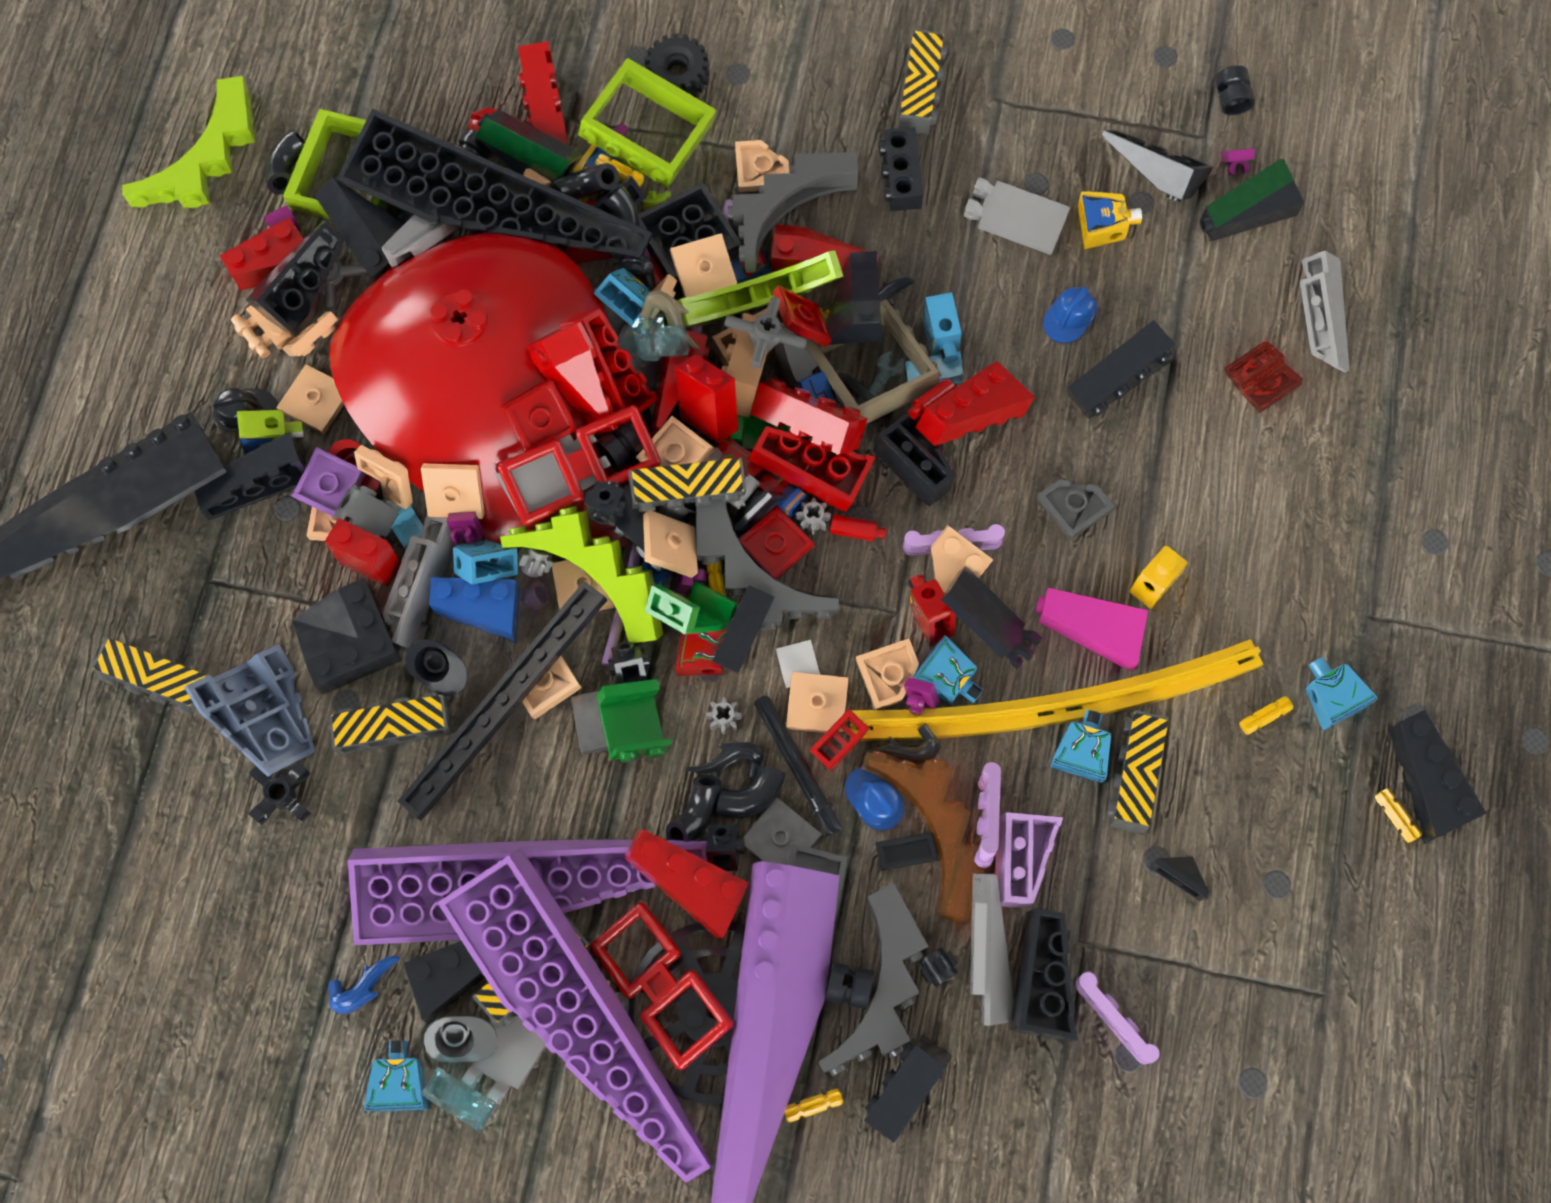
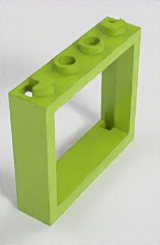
(662, 93)
(310, 158)

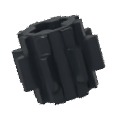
(938, 967)

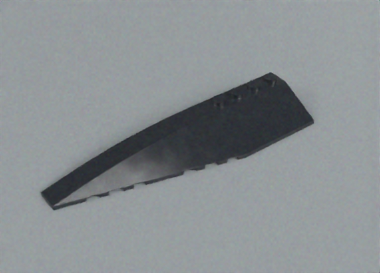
(474, 193)
(111, 496)

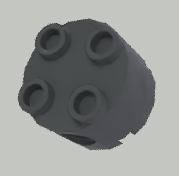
(366, 511)

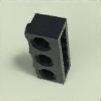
(906, 158)

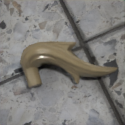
(671, 308)

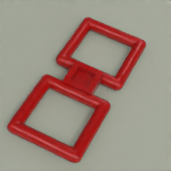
(577, 464)
(661, 986)

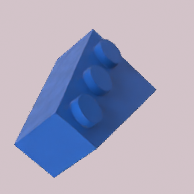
(485, 605)

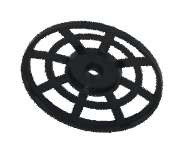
(692, 1008)

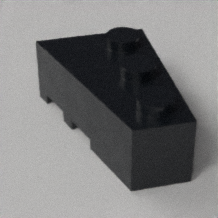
(915, 459)
(441, 978)
(907, 1087)

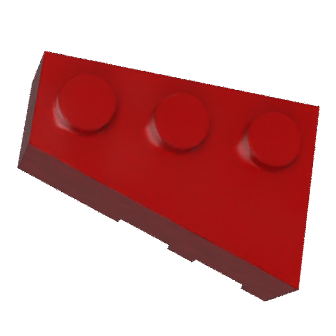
(261, 254)

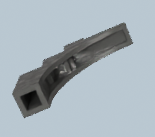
(808, 178)
(718, 542)
(881, 1027)

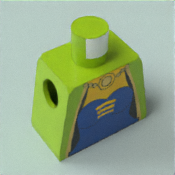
(264, 426)

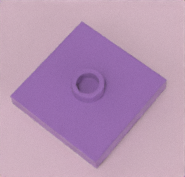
(326, 481)

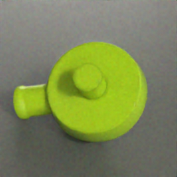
(655, 199)

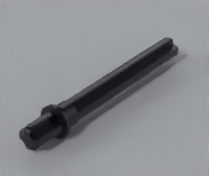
(798, 766)

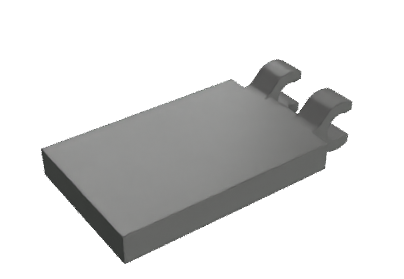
(1017, 215)
(542, 479)
(511, 1060)

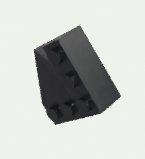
(685, 220)
(345, 637)

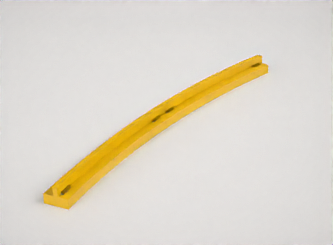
(1103, 698)

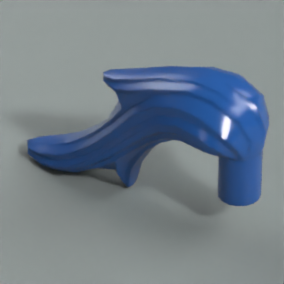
(362, 992)

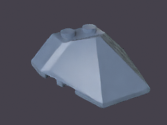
(257, 710)

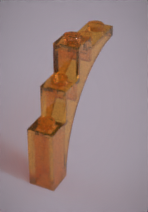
(946, 820)

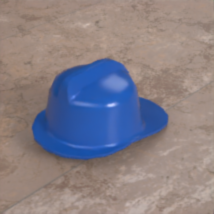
(1070, 315)
(874, 799)

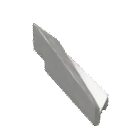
(414, 238)
(1325, 309)
(411, 589)
(989, 953)

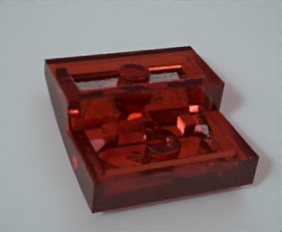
(1263, 376)

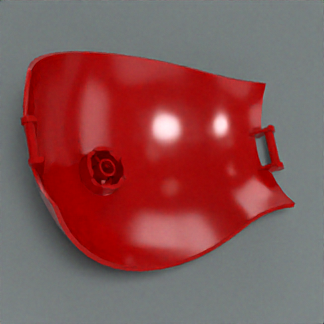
(446, 346)

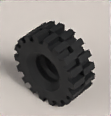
(680, 52)

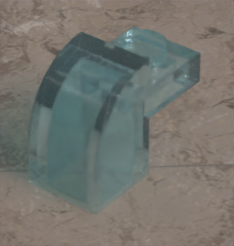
(657, 340)
(459, 1099)

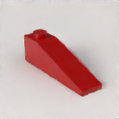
(799, 244)
(568, 361)
(667, 388)

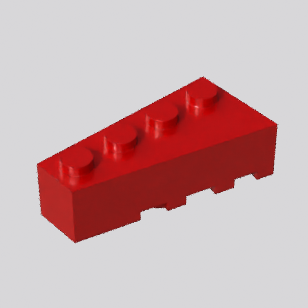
(541, 90)
(621, 380)
(977, 403)
(809, 416)
(812, 466)
(696, 885)

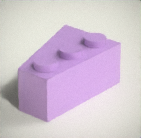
(1022, 856)

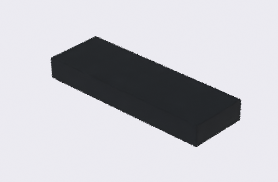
(743, 629)

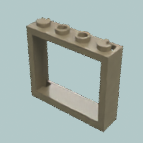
(896, 397)

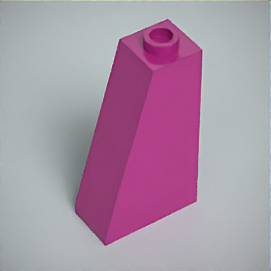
(1096, 624)

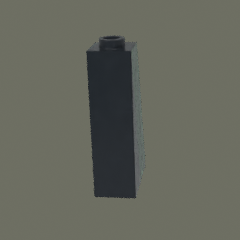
(525, 146)
(1254, 203)

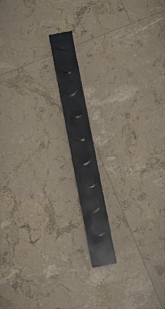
(502, 701)

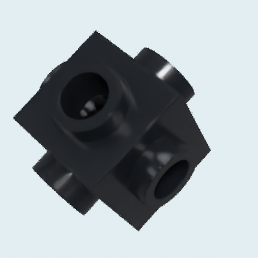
(606, 502)
(628, 663)
(724, 841)

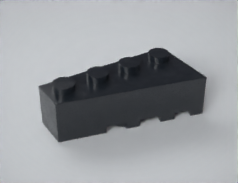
(1123, 370)
(253, 478)
(1433, 777)
(1043, 984)

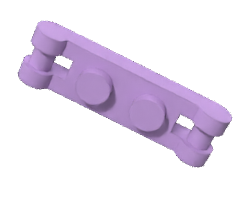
(985, 540)
(989, 822)
(1123, 1028)

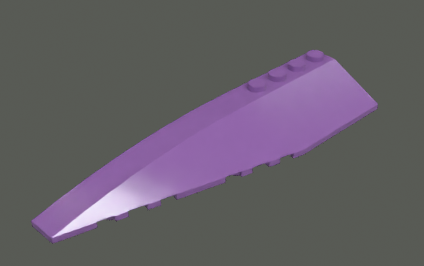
(399, 887)
(564, 998)
(774, 1015)

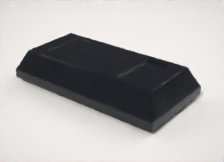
(906, 851)

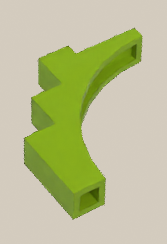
(210, 156)
(756, 293)
(601, 560)

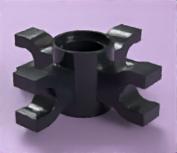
(264, 809)

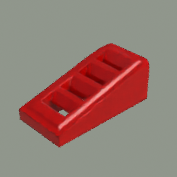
(824, 741)

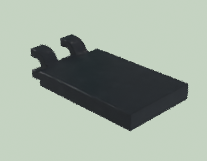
(990, 618)

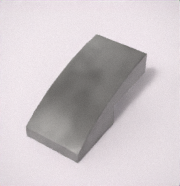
(588, 723)

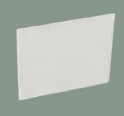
(797, 658)

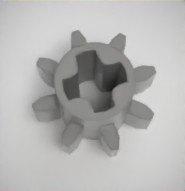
(813, 523)
(534, 561)
(724, 708)

